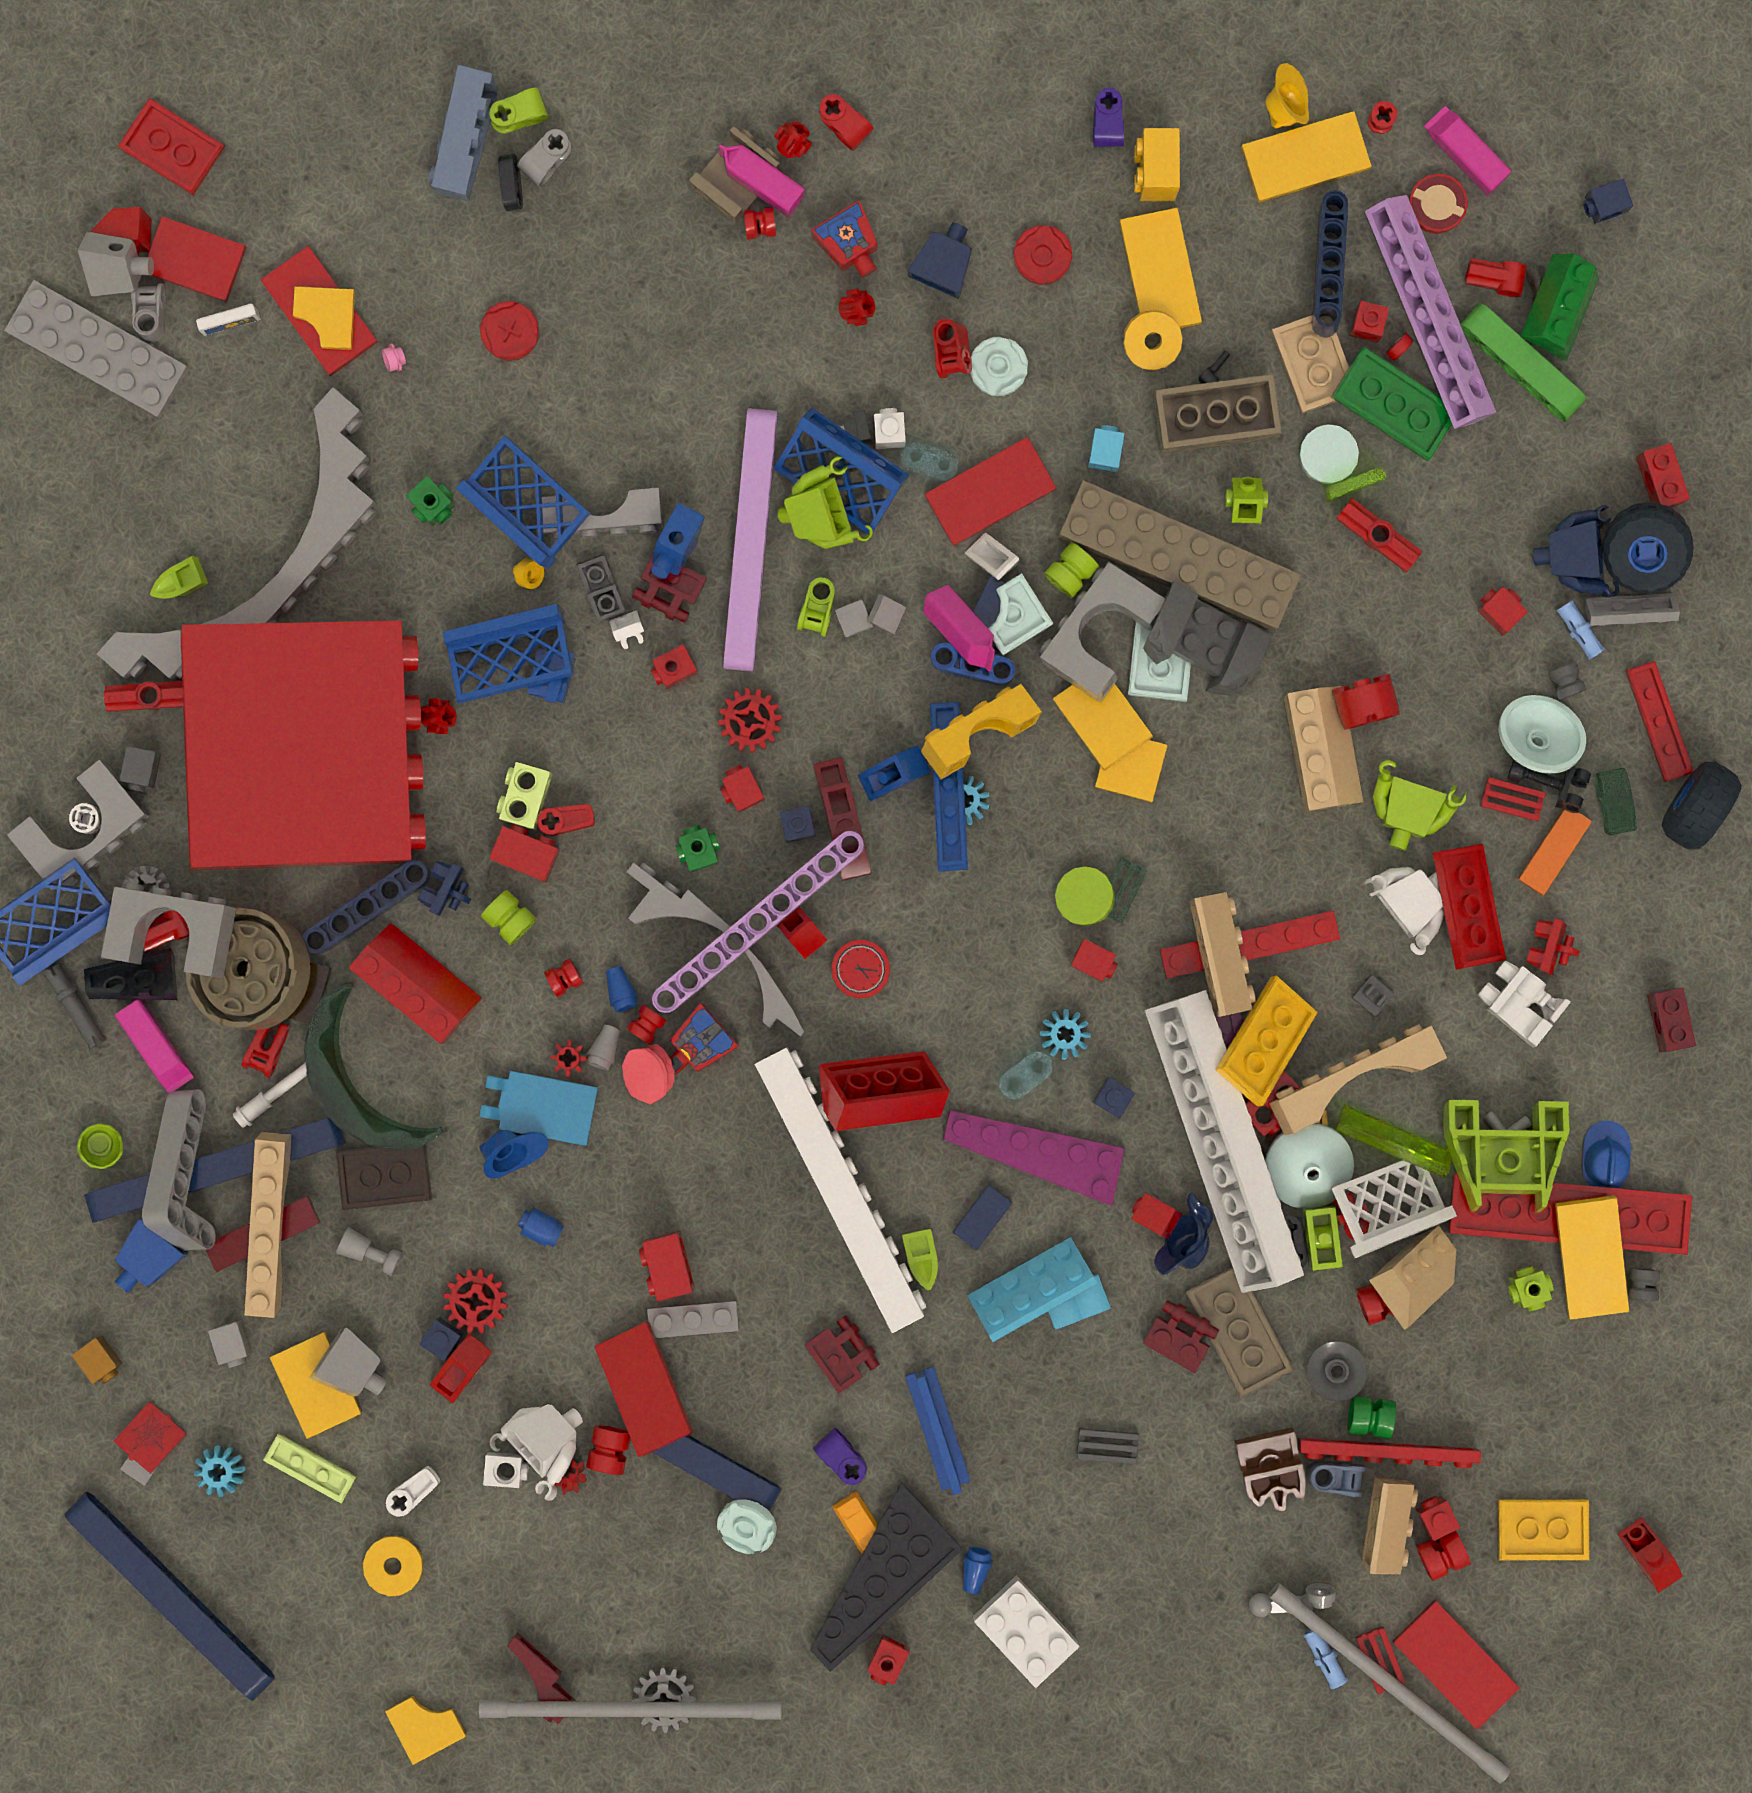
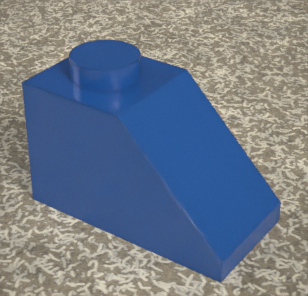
(894, 773)

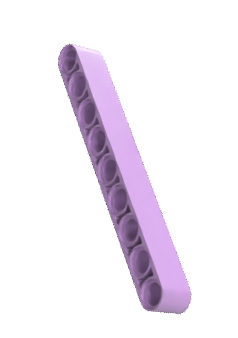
(750, 539)
(744, 926)

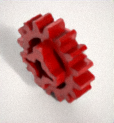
(753, 707)
(473, 1314)

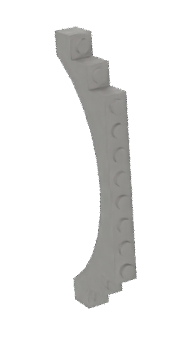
(335, 517)

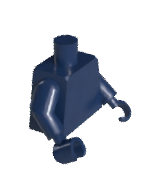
(1577, 553)

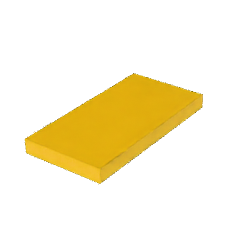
(1306, 157)
(1160, 266)
(1266, 1041)
(1592, 1257)

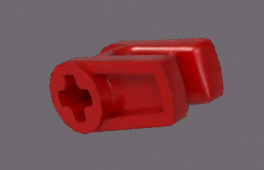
(570, 819)
(270, 1055)

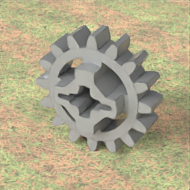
(664, 1687)

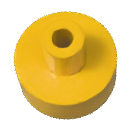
(528, 573)

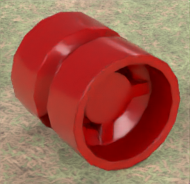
(1372, 1305)
(608, 1450)
(1443, 1555)

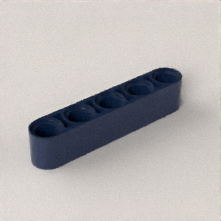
(1330, 250)
(352, 908)
(720, 1471)

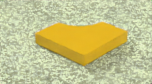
(329, 312)
(1135, 773)
(424, 1730)

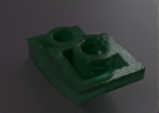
(1617, 801)

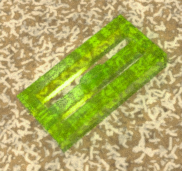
(1355, 483)

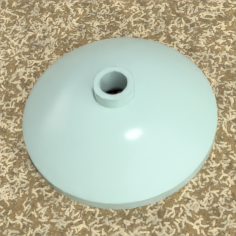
(1550, 726)
(1296, 1154)

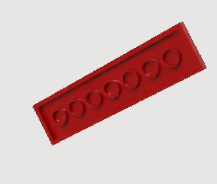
(1646, 1218)

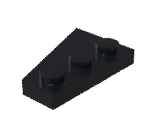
(129, 981)

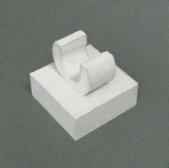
(627, 626)

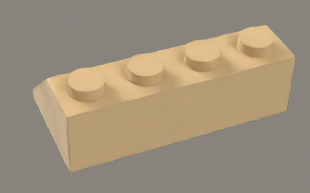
(1322, 750)
(1221, 954)

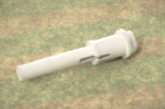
(262, 1102)

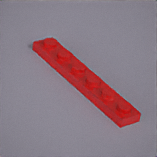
(1258, 942)
(1402, 1453)

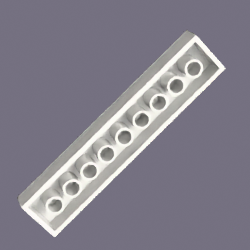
(1224, 1144)
(840, 1189)

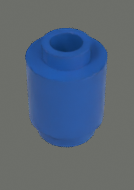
(540, 1227)

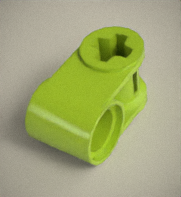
(521, 109)
(817, 609)

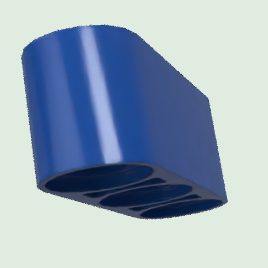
(957, 666)

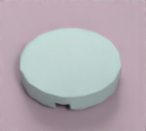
(998, 366)
(1328, 454)
(746, 1526)

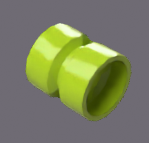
(1070, 571)
(508, 917)

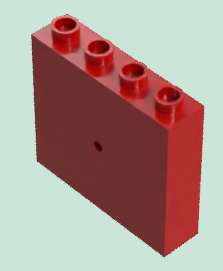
(299, 744)

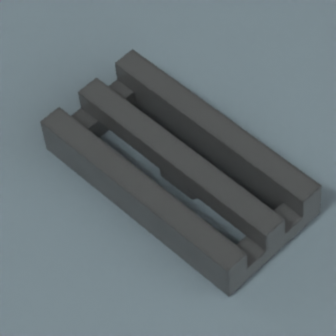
(1107, 1446)

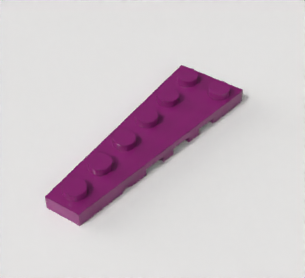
(1058, 1158)

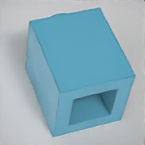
(1106, 448)

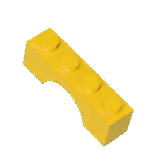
(1009, 713)

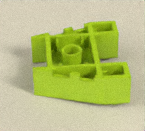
(1506, 1158)

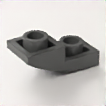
(600, 587)

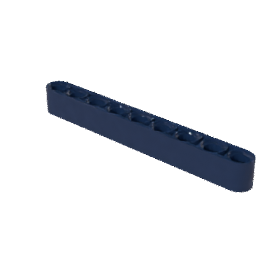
(213, 1169)
(169, 1596)

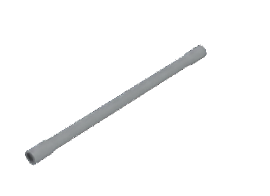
(757, 1710)
(1484, 1759)

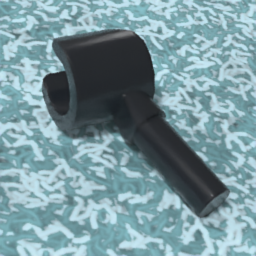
(1208, 374)

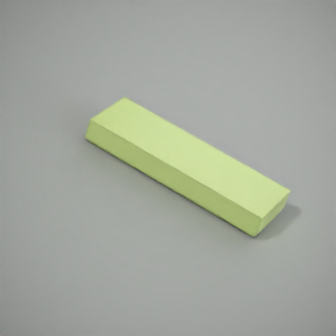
(310, 1468)

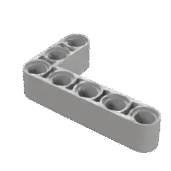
(171, 1175)

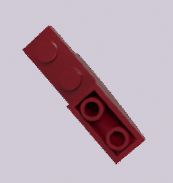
(841, 813)

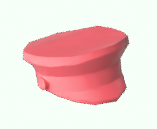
(648, 1073)

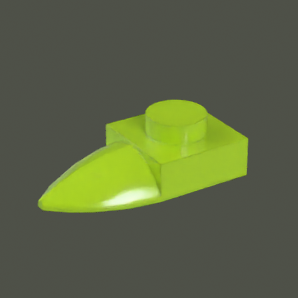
(180, 579)
(921, 1256)

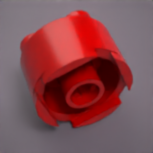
(1366, 702)

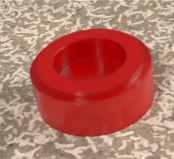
(1399, 346)

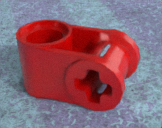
(848, 125)
(953, 354)

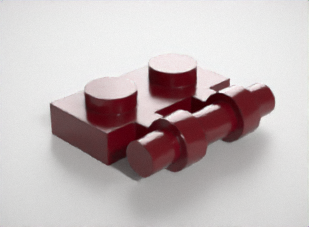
(684, 586)
(1177, 1344)
(833, 1358)

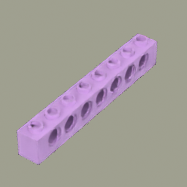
(1430, 311)

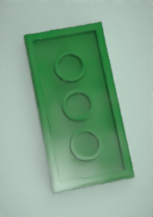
(1393, 403)

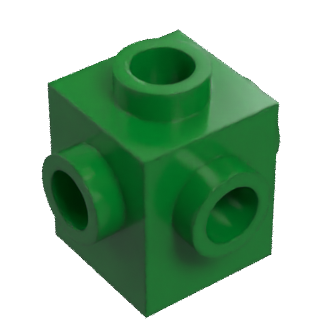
(426, 492)
(702, 859)

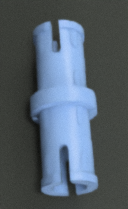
(1580, 630)
(1325, 1659)

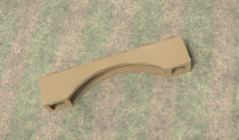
(1306, 1105)
(266, 1217)

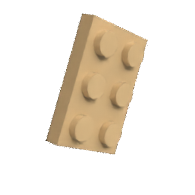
(1311, 362)

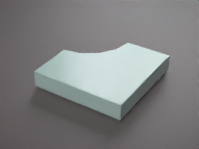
(1019, 615)

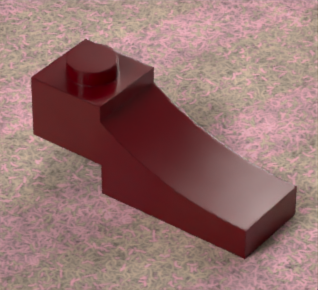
(542, 1672)

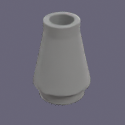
(603, 1049)

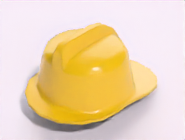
(1288, 99)

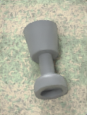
(357, 1247)

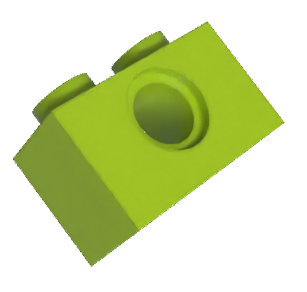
(1322, 1238)

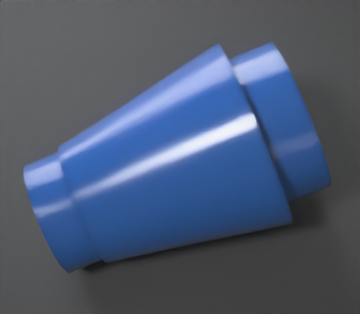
(620, 990)
(976, 1568)

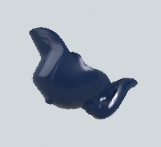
(1188, 1241)

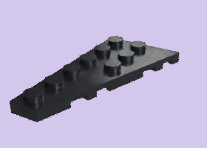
(895, 1565)

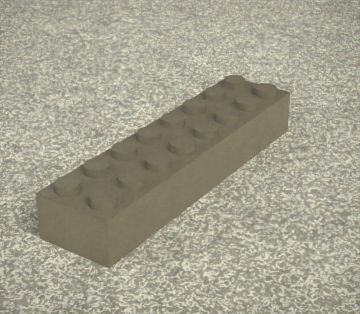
(1179, 553)

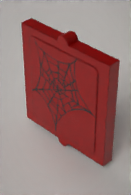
(149, 1437)

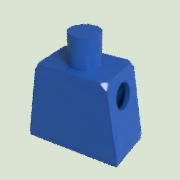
(675, 548)
(145, 1257)

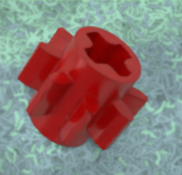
(793, 139)
(856, 307)
(438, 716)
(563, 1064)
(573, 1480)

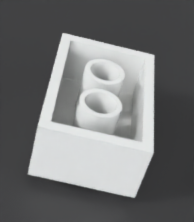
(1026, 1631)

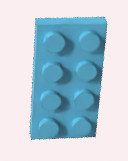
(1032, 1289)

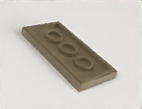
(1245, 1336)

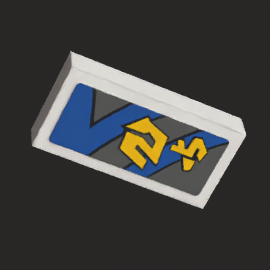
(228, 319)

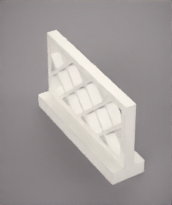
(1395, 1230)

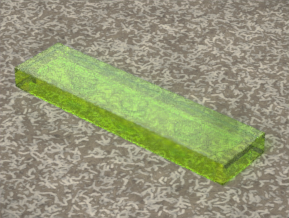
(1394, 1141)

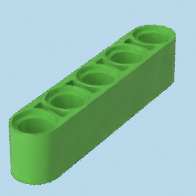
(1522, 362)

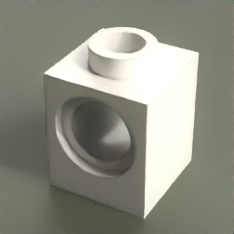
(492, 1475)

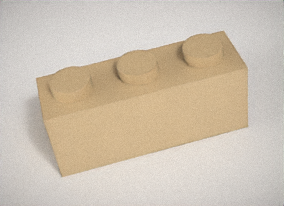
(1417, 1276)
(1388, 1525)

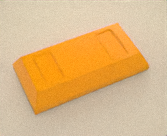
(856, 1519)

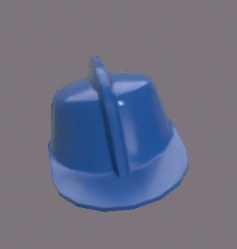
(509, 1152)
(1606, 1155)

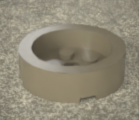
(274, 977)

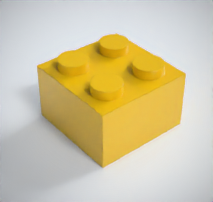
(1159, 164)

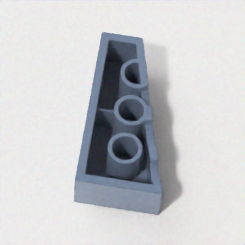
(463, 133)

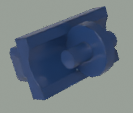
(437, 900)

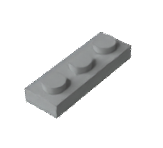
(1632, 609)
(694, 1319)

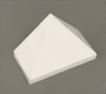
(992, 556)

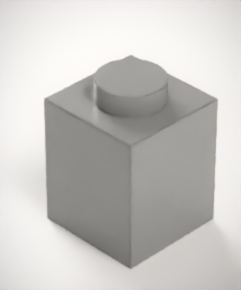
(230, 1343)

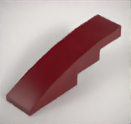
(234, 1245)

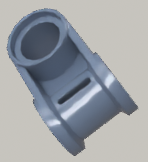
(1342, 1478)

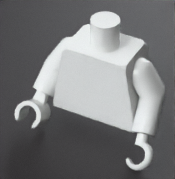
(1412, 902)
(544, 1441)

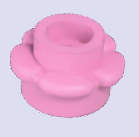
(393, 358)

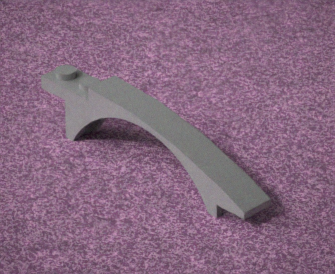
(664, 903)

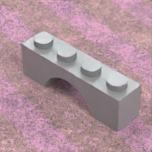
(639, 511)

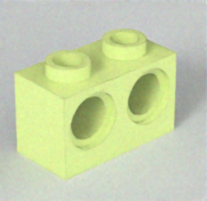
(533, 797)

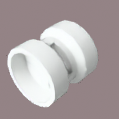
(90, 821)

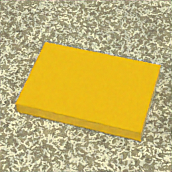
(1107, 727)
(313, 1403)
(1543, 1529)

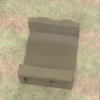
(722, 190)

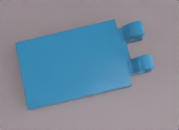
(543, 1106)

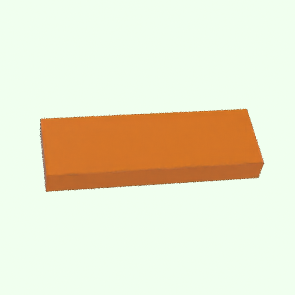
(1554, 851)

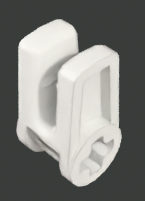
(414, 1490)

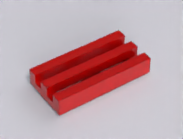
(1516, 788)
(1371, 1636)

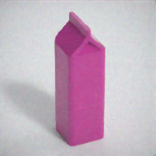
(1467, 150)
(762, 179)
(960, 626)
(154, 1045)

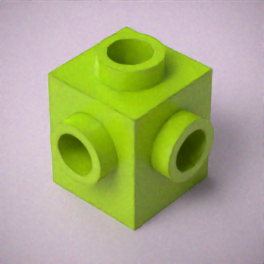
(1246, 500)
(1520, 1286)

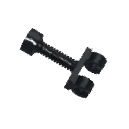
(1568, 801)

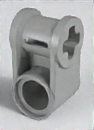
(543, 160)
(147, 305)

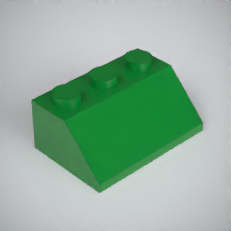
(1561, 304)

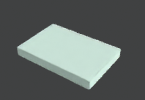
(1162, 681)

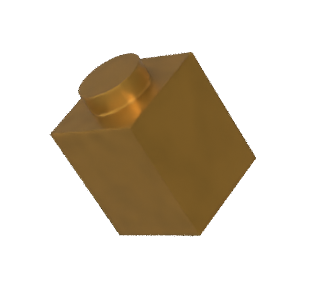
(97, 1360)

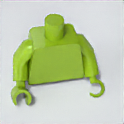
(818, 510)
(1411, 807)

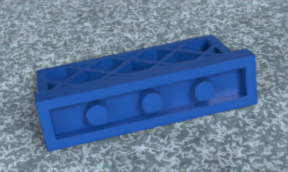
(853, 451)
(506, 520)
(508, 629)
(64, 941)
(938, 1429)

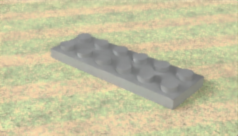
(96, 349)

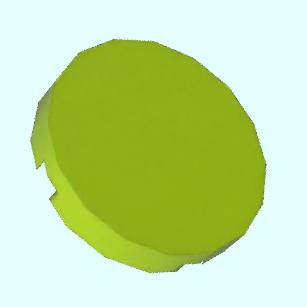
(1085, 896)

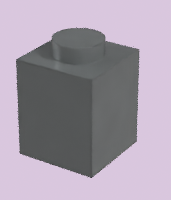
(140, 768)

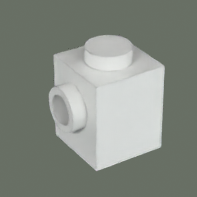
(889, 429)

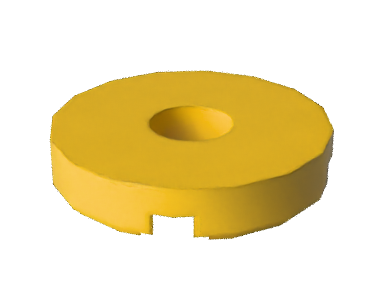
(1164, 352)
(393, 1547)

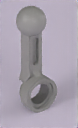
(1316, 1595)

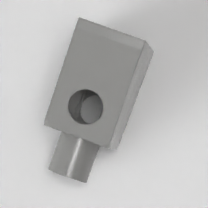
(112, 264)
(349, 1366)

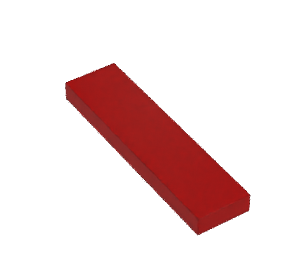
(1659, 721)

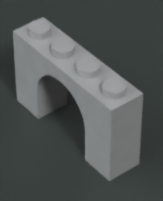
(1110, 591)
(120, 816)
(134, 911)

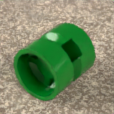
(1371, 1417)

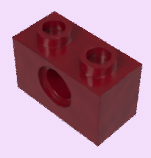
(1671, 1020)

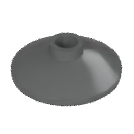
(1348, 1359)

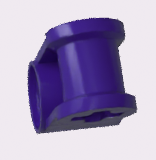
(1108, 124)
(837, 1452)

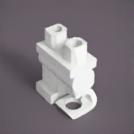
(1514, 1000)

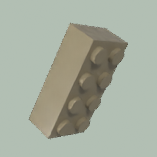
(1217, 414)

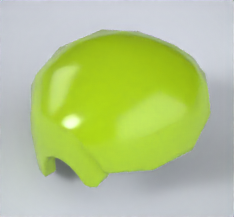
(100, 1146)

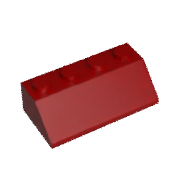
(415, 983)
(881, 1090)

